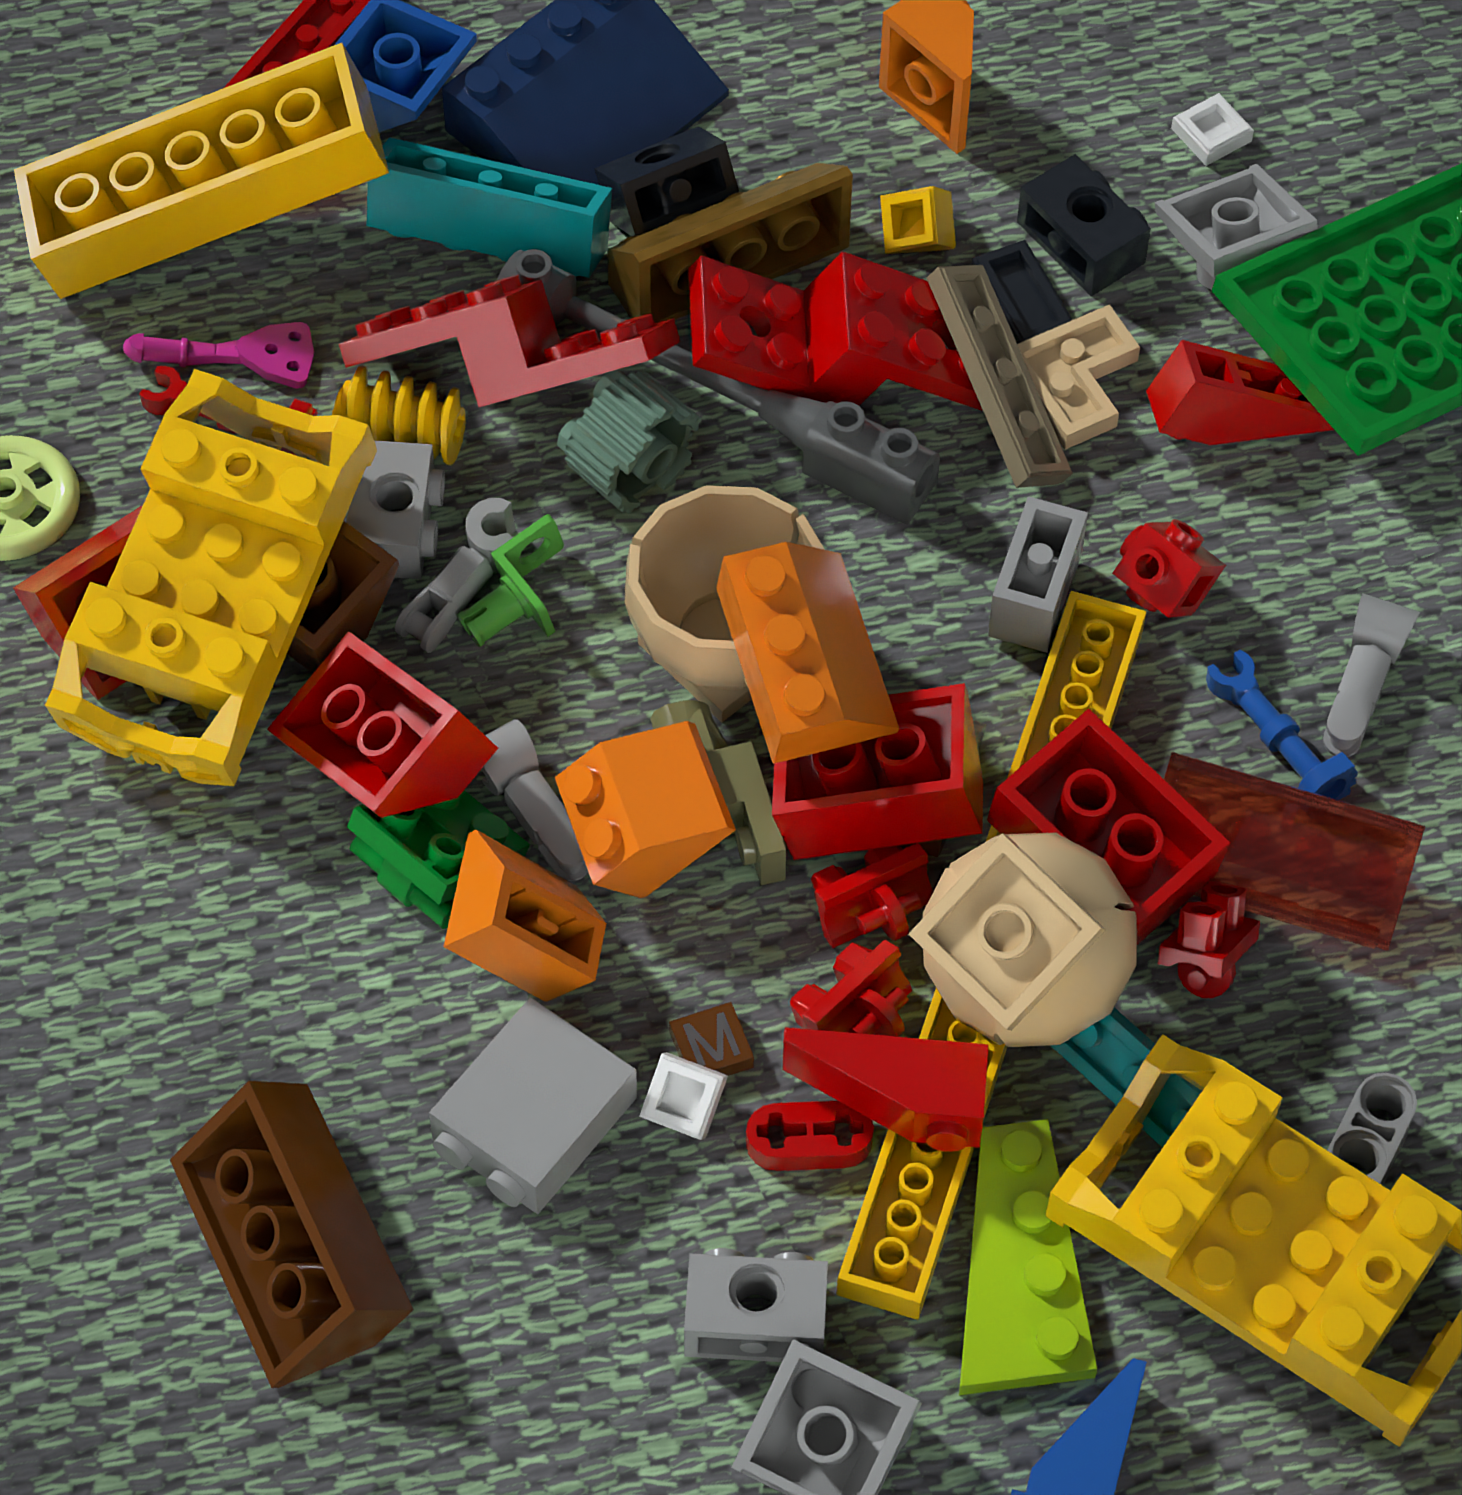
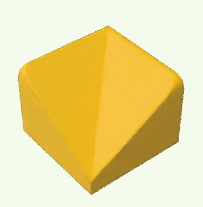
(918, 220)

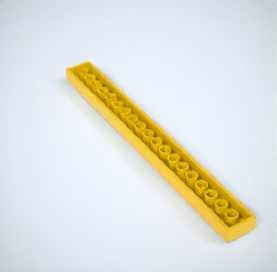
(913, 1184)

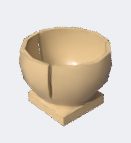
(675, 579)
(1029, 939)

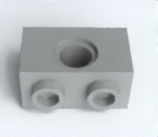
(406, 480)
(1037, 574)
(724, 1329)

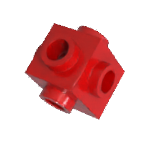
(1167, 568)

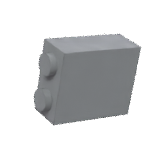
(532, 1107)

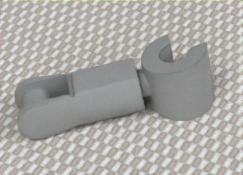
(462, 577)
(1376, 643)
(531, 800)

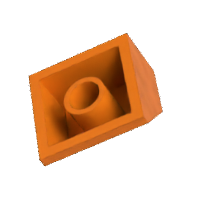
(930, 64)
(644, 807)

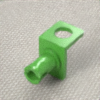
(514, 596)

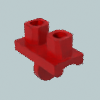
(874, 896)
(1210, 940)
(863, 1000)

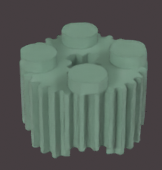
(629, 438)

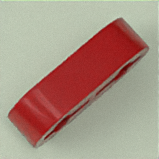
(809, 1136)

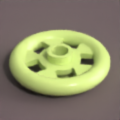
(58, 497)

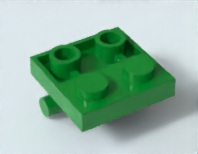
(423, 849)

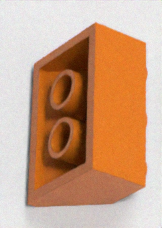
(803, 649)

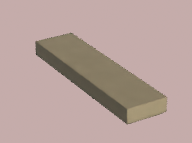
(999, 376)

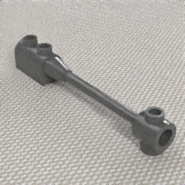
(837, 441)

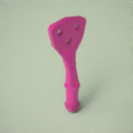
(248, 350)

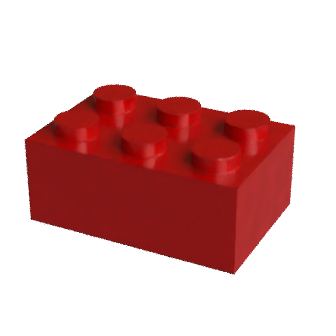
(1119, 808)

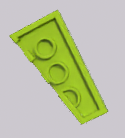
(1024, 1282)

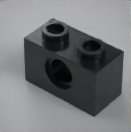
(668, 180)
(1083, 224)

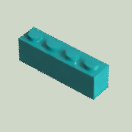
(489, 206)

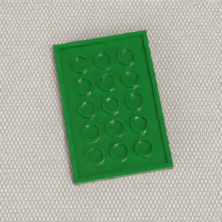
(1365, 312)

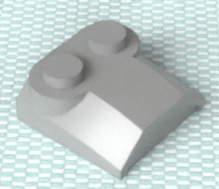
(1234, 221)
(825, 1428)

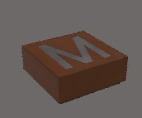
(713, 1040)

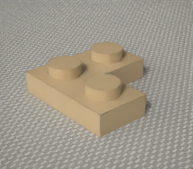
(1066, 370)

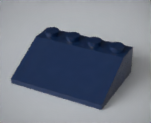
(581, 88)

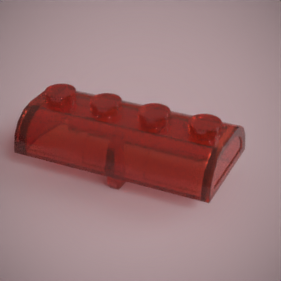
(1304, 852)

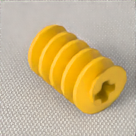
(402, 415)

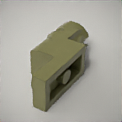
(741, 786)

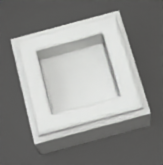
(1212, 129)
(683, 1096)

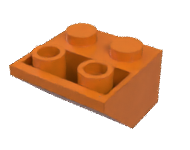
(523, 921)

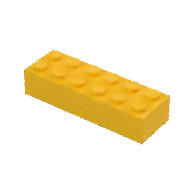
(200, 171)

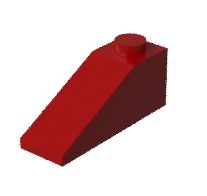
(1227, 398)
(906, 1084)

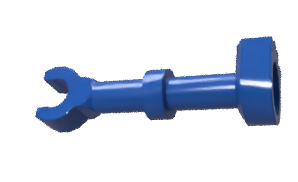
(1280, 731)

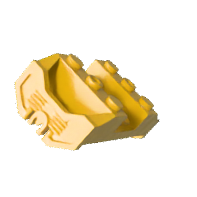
(212, 574)
(1270, 1234)

